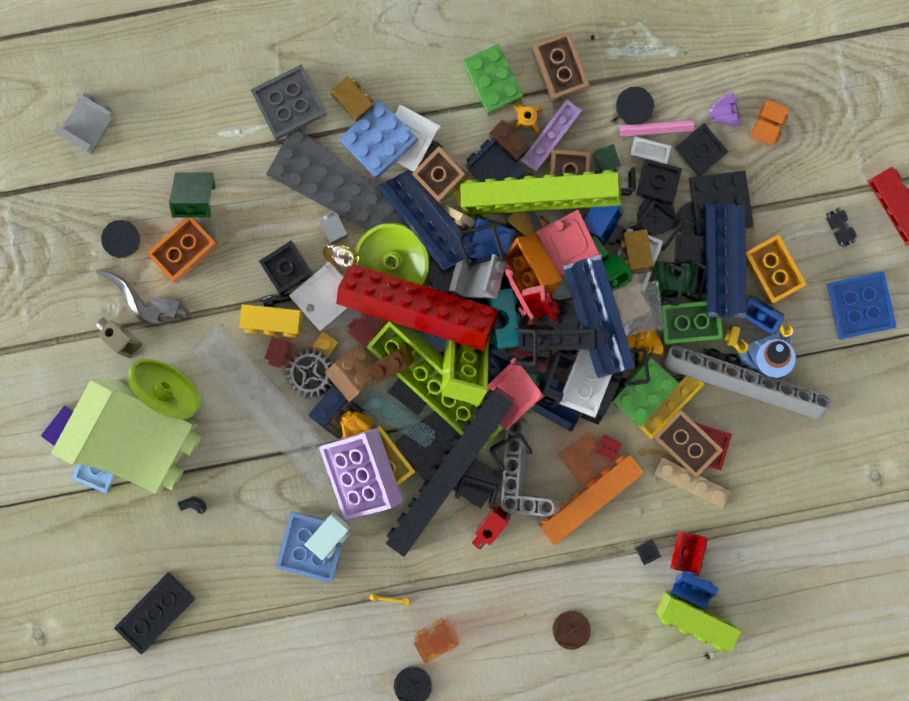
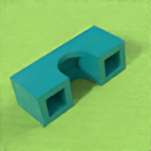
(505, 303)

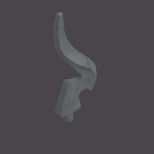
(152, 313)

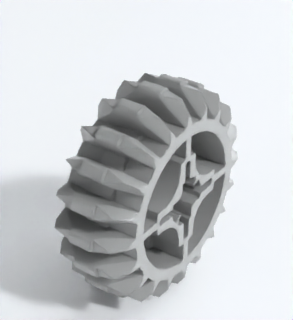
(295, 365)

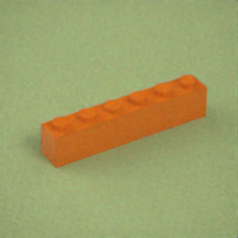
(591, 499)

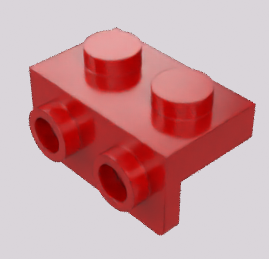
(541, 302)
(689, 552)

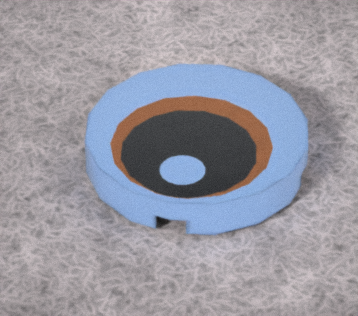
(775, 358)

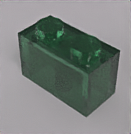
(606, 158)

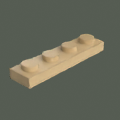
(698, 486)

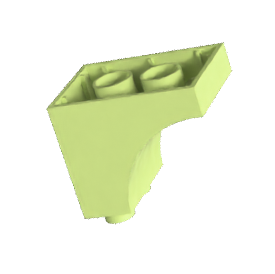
(126, 437)

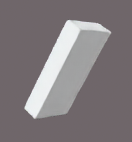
(650, 150)

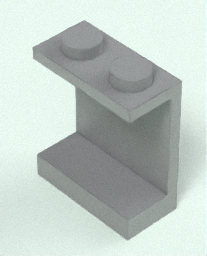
(86, 123)
(480, 281)

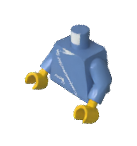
(748, 351)

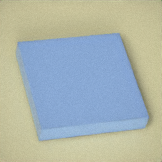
(93, 477)

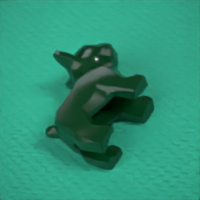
(670, 281)

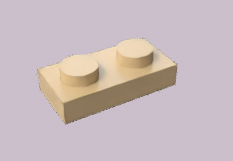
(460, 218)

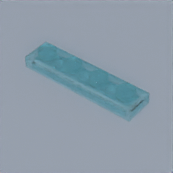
(400, 420)

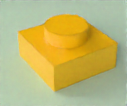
(731, 336)
(325, 343)

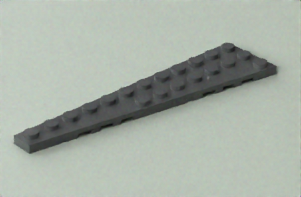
(329, 182)

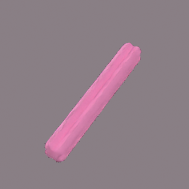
(657, 128)

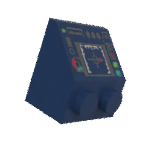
(331, 409)

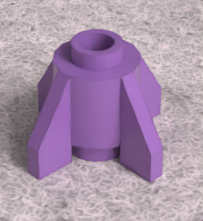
(726, 110)

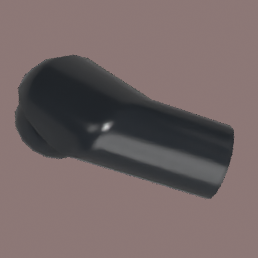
(193, 502)

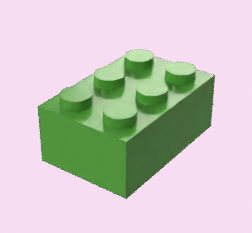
(493, 79)
(689, 324)
(642, 400)

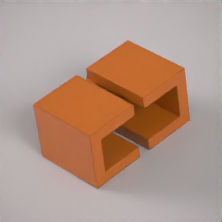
(769, 122)

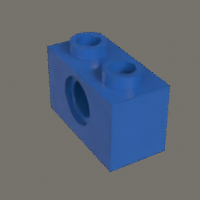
(763, 314)

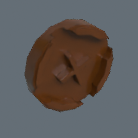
(571, 630)

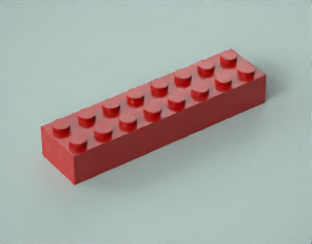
(417, 306)

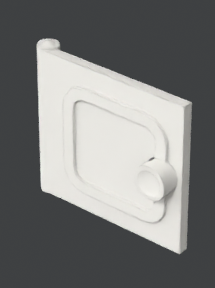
(423, 129)
(320, 292)

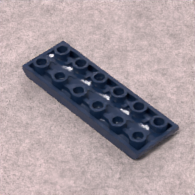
(426, 219)
(725, 261)
(599, 311)
(559, 414)

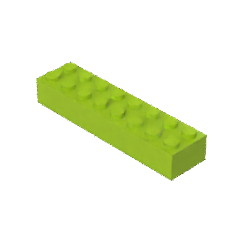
(541, 193)
(425, 374)

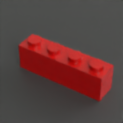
(894, 199)

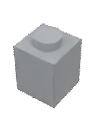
(334, 228)

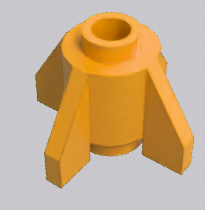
(527, 123)
(646, 340)
(355, 423)

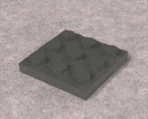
(288, 102)

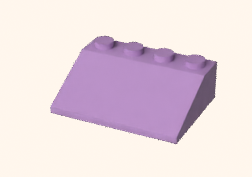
(361, 474)

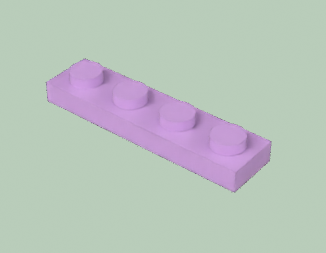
(551, 135)

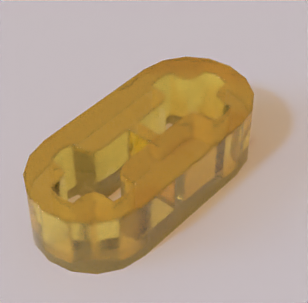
(341, 250)

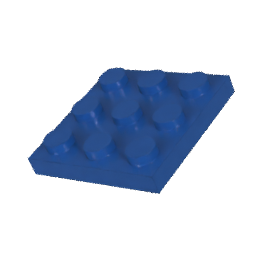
(861, 305)

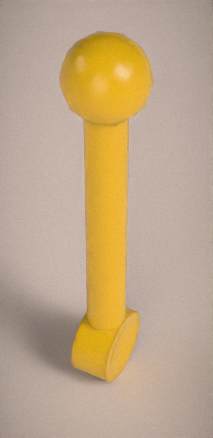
(405, 601)

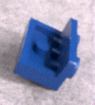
(693, 589)

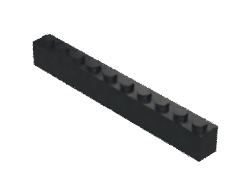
(451, 470)

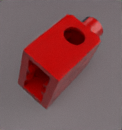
(494, 521)

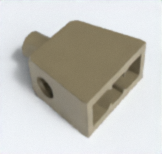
(118, 338)

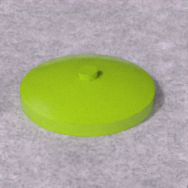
(394, 251)
(164, 389)

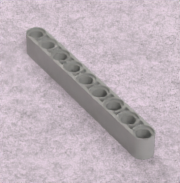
(747, 382)

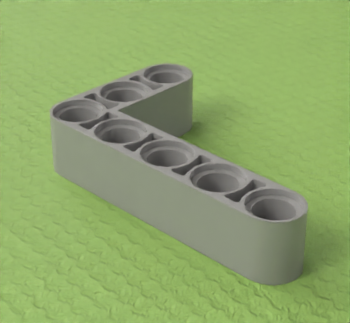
(519, 475)

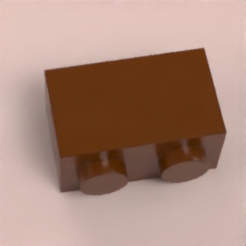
(509, 140)
(391, 363)

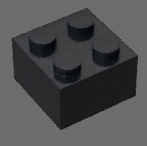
(286, 267)

